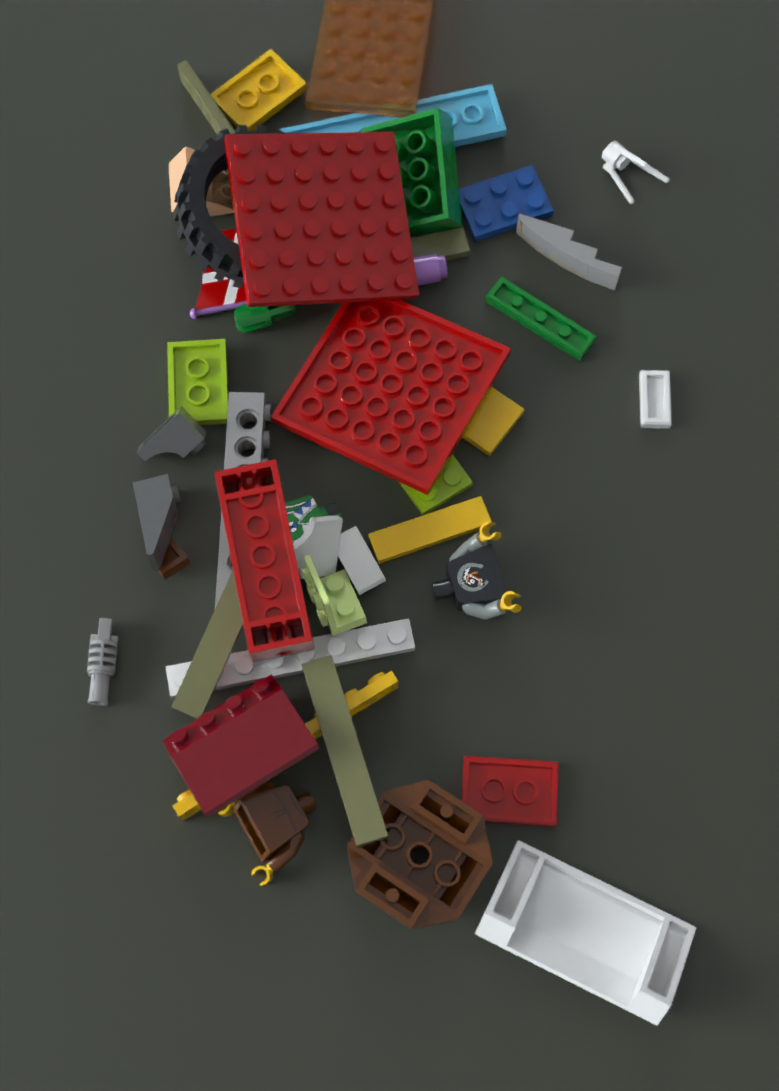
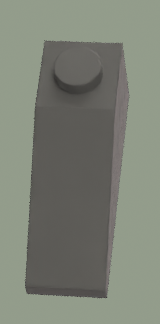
(157, 514)

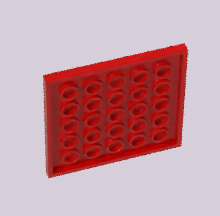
(320, 218)
(392, 389)

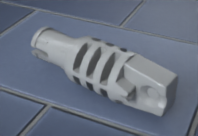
(101, 662)

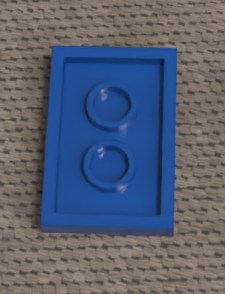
(496, 203)

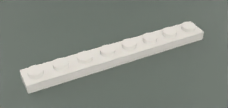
(345, 649)

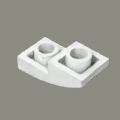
(359, 561)

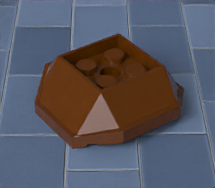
(457, 851)

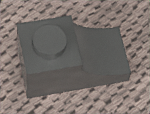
(177, 435)

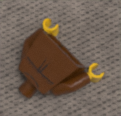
(273, 823)

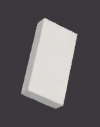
(655, 399)

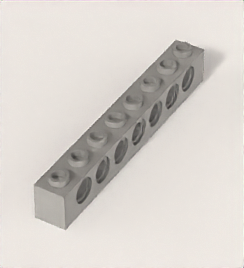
(242, 408)

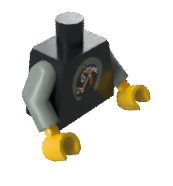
(476, 578)

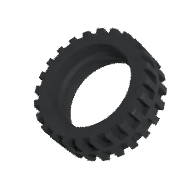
(191, 211)

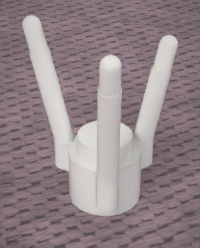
(619, 157)

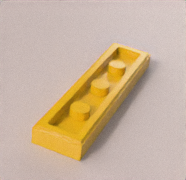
(428, 530)

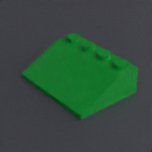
(426, 169)

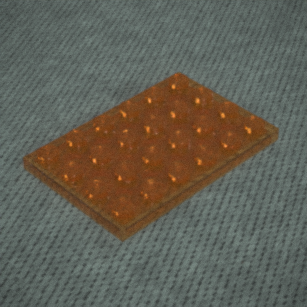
(370, 56)

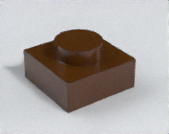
(173, 560)

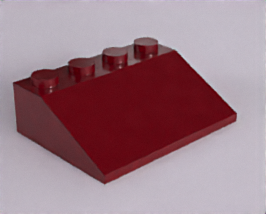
(240, 745)

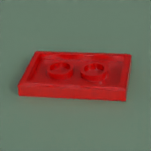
(511, 790)

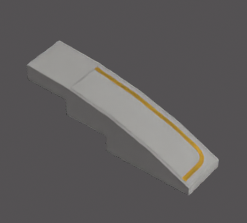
(557, 245)

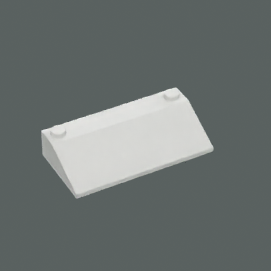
(587, 932)

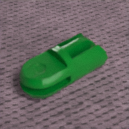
(255, 318)

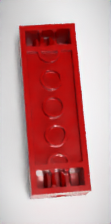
(264, 561)

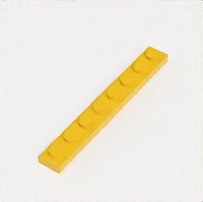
(379, 687)

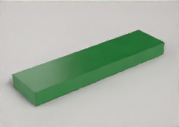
(540, 318)

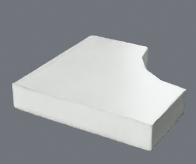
(321, 542)

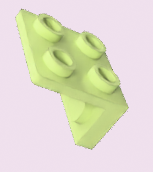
(334, 599)

